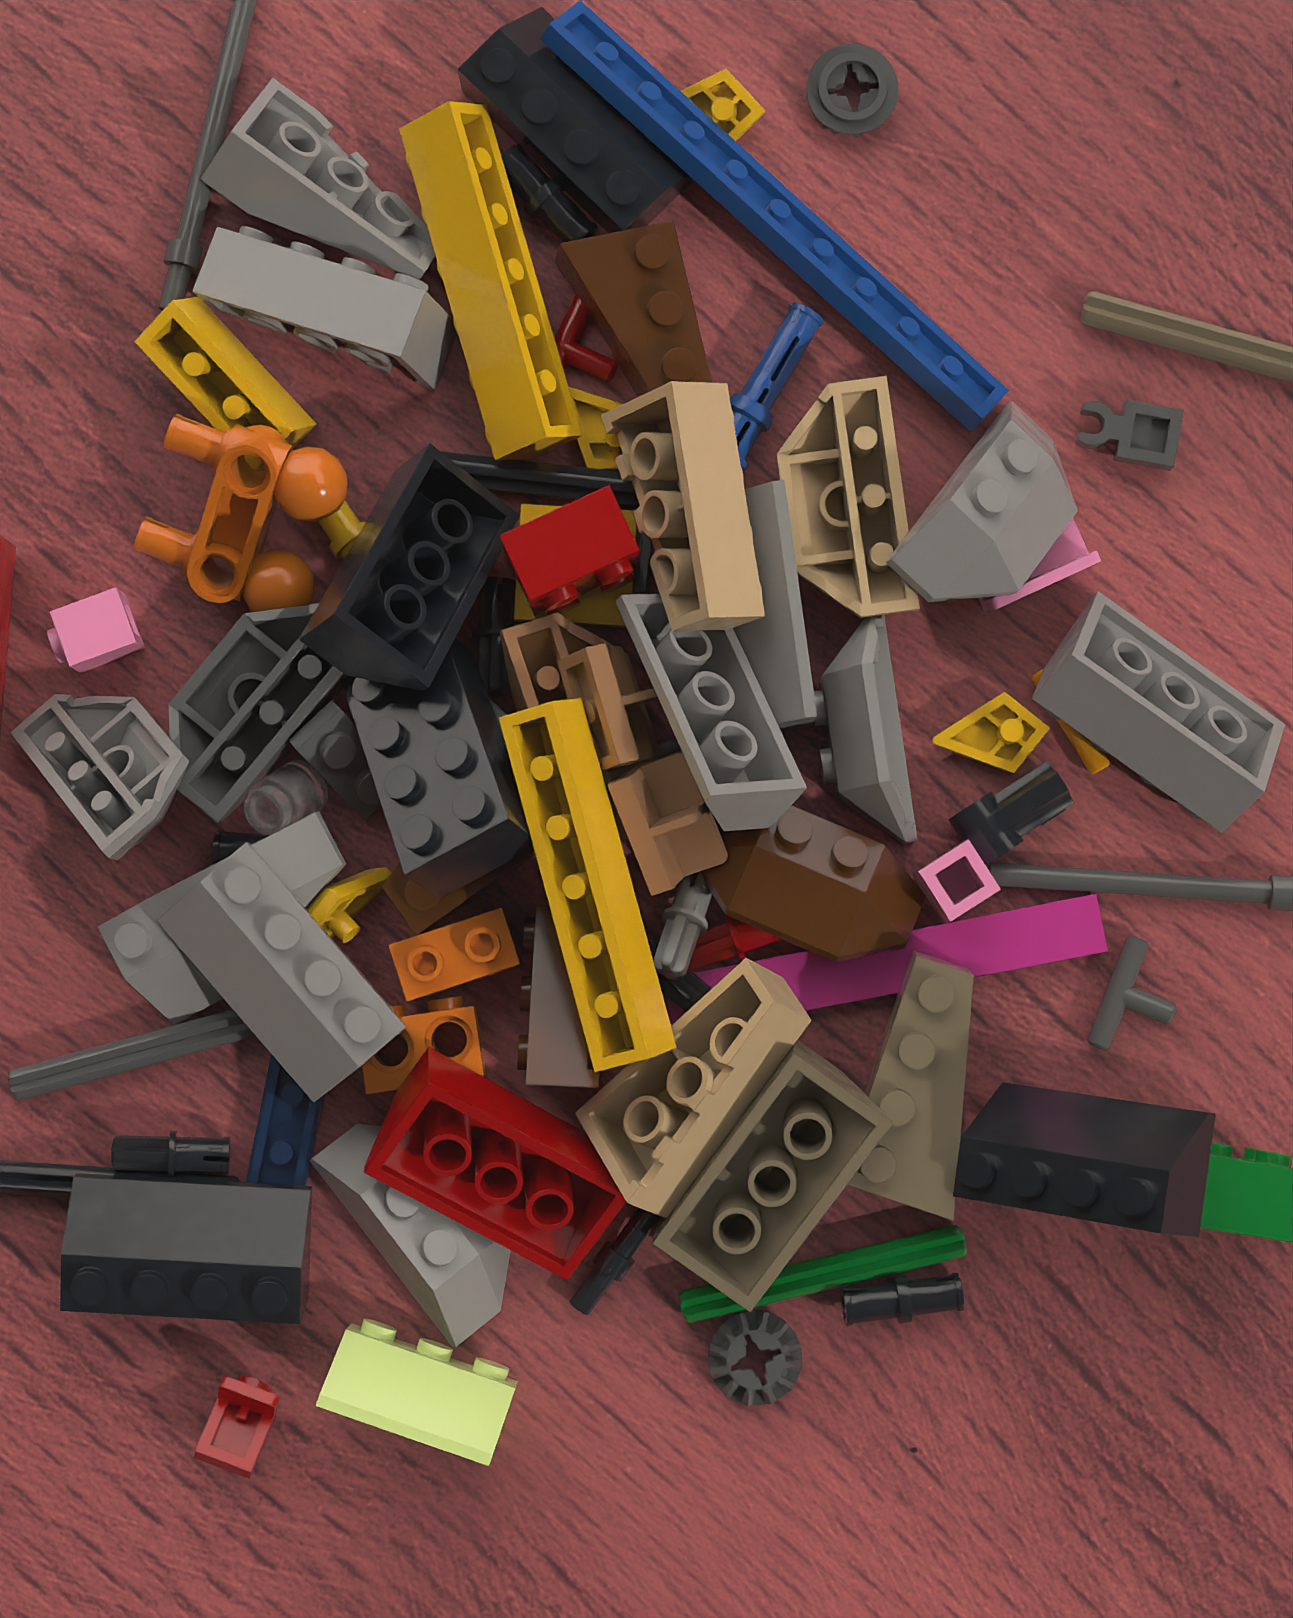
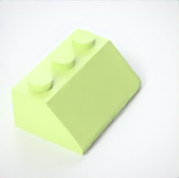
(418, 1391)

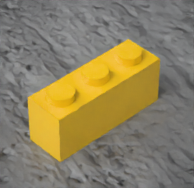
(220, 373)

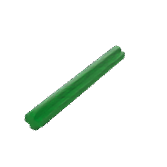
(835, 1271)

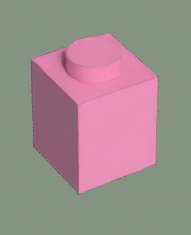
(95, 631)
(956, 881)

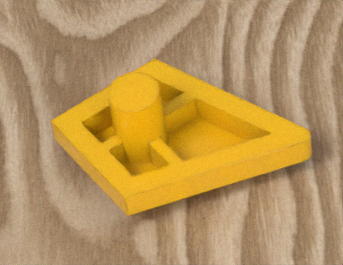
(726, 103)
(596, 446)
(995, 734)
(344, 900)

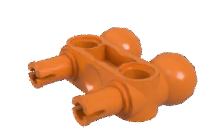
(239, 513)

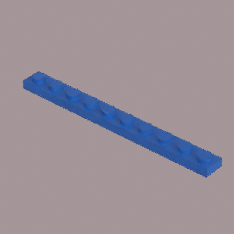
(774, 214)

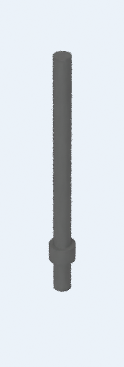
(183, 252)
(1275, 892)

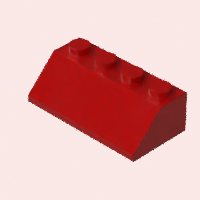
(495, 1164)

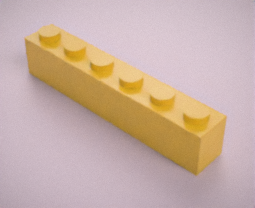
(490, 281)
(587, 883)

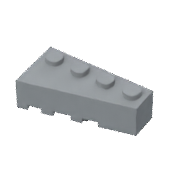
(327, 302)

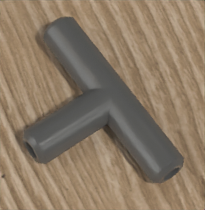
(1122, 996)

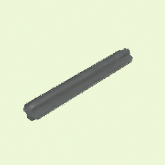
(127, 1054)

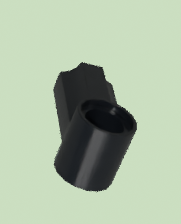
(1001, 819)

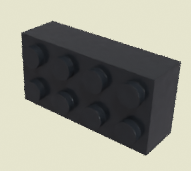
(441, 774)

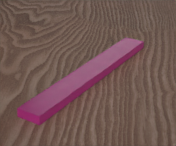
(981, 944)

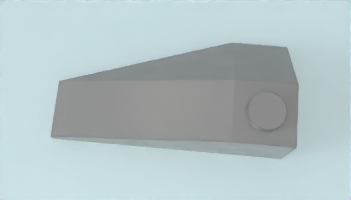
(296, 176)
(157, 967)

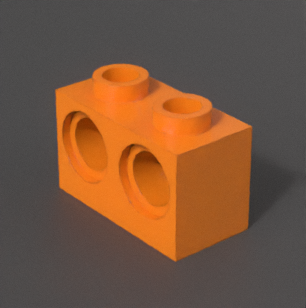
(455, 955)
(420, 1035)

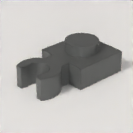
(1142, 434)

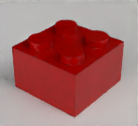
(572, 552)

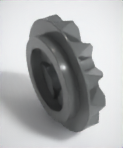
(870, 71)
(729, 1346)

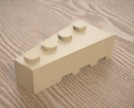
(691, 502)
(674, 1110)

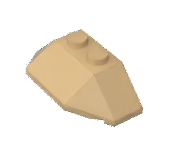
(848, 498)

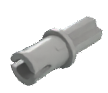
(683, 926)

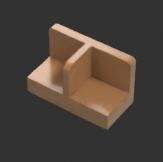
(611, 704)
(667, 821)

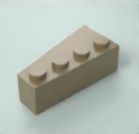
(921, 1088)

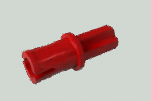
(727, 941)

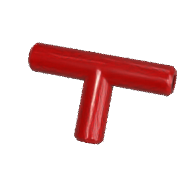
(577, 355)

